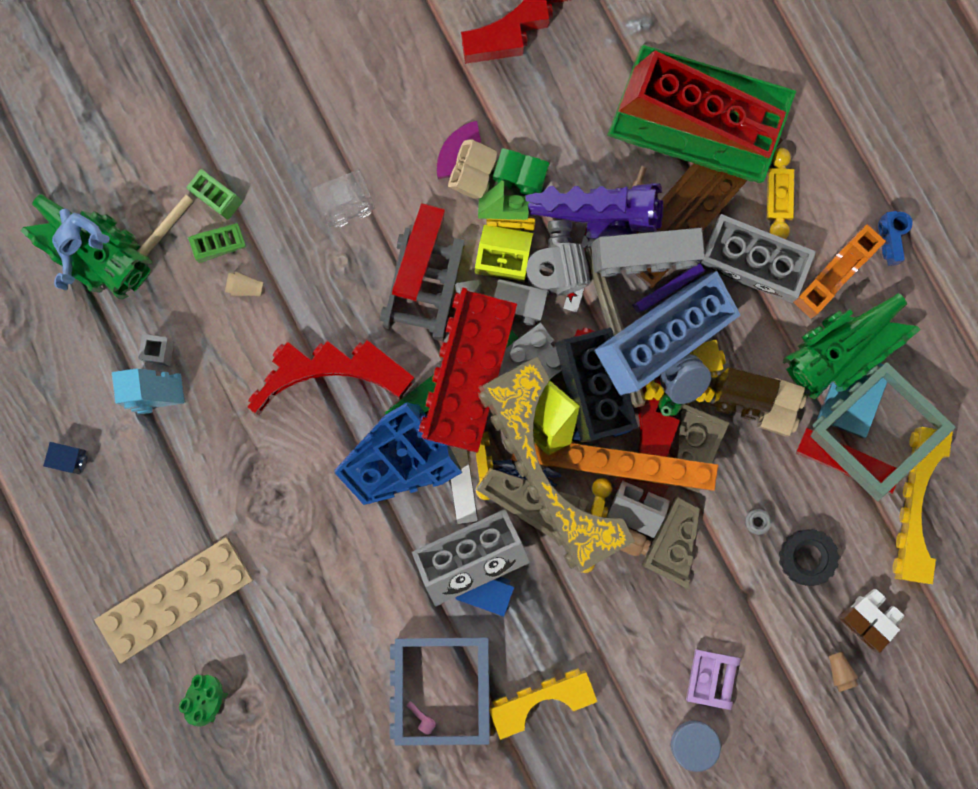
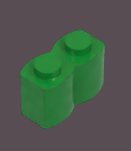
(521, 172)

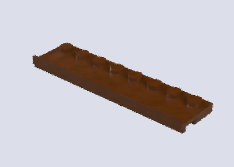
(695, 204)

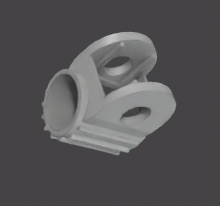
(567, 265)

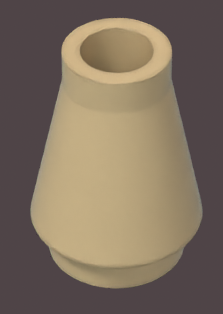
(242, 285)

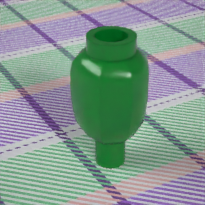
(669, 407)

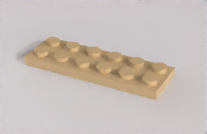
(173, 600)

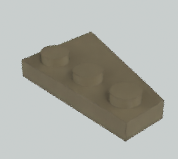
(700, 436)
(673, 545)

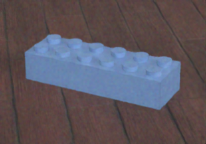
(667, 333)

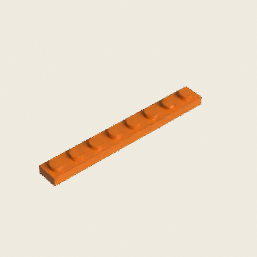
(631, 465)

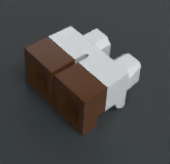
(870, 623)

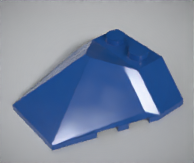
(396, 459)

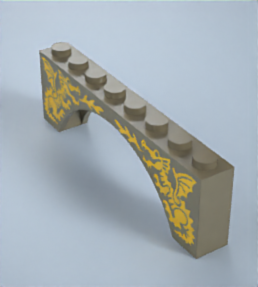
(513, 405)

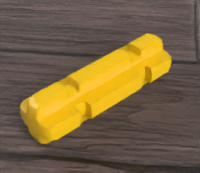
(528, 225)

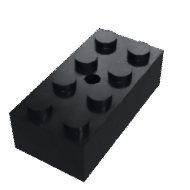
(601, 408)

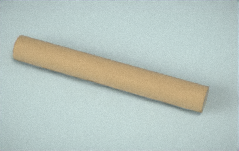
(164, 227)

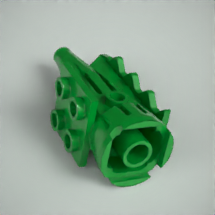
(115, 265)
(848, 347)

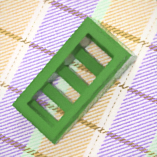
(227, 203)
(214, 234)

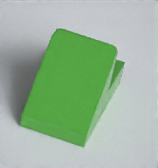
(497, 206)

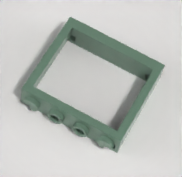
(848, 462)

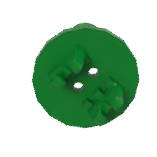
(202, 700)

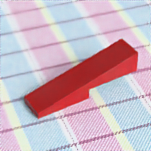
(418, 252)
(812, 450)

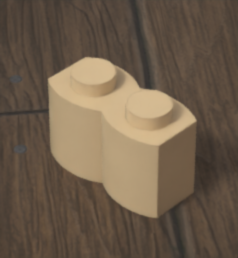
(473, 169)
(783, 415)

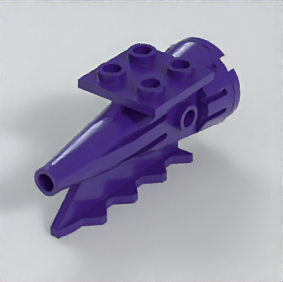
(604, 210)

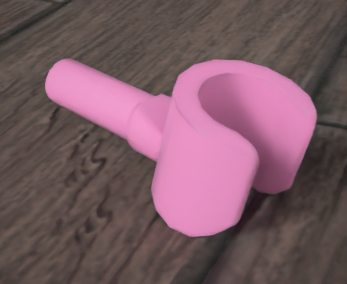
(427, 724)

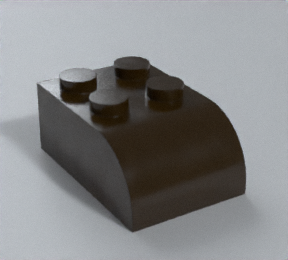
(744, 393)

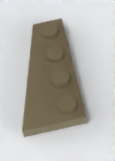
(514, 496)

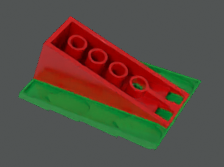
(702, 114)

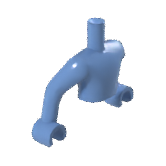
(68, 240)

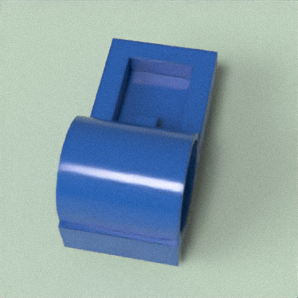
(892, 248)

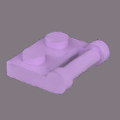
(705, 676)

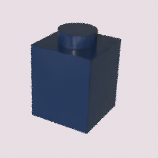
(65, 458)

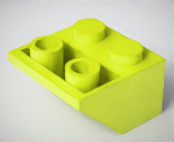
(503, 253)
(554, 419)

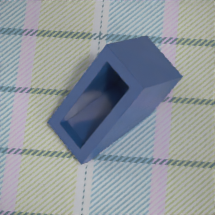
(491, 596)

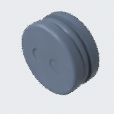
(686, 379)
(695, 746)

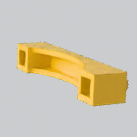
(913, 557)

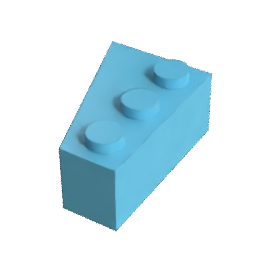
(144, 390)

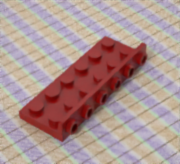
(469, 361)

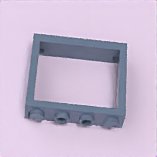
(396, 702)

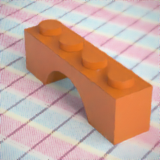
(839, 271)

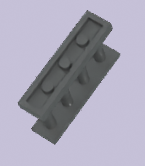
(441, 300)

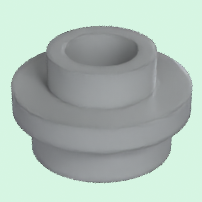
(766, 521)

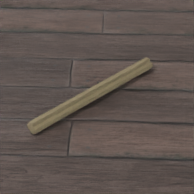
(610, 314)

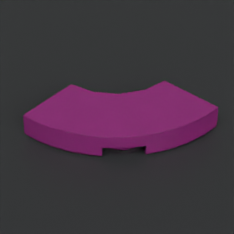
(450, 149)

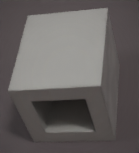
(156, 350)

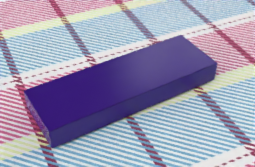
(668, 288)

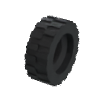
(828, 562)

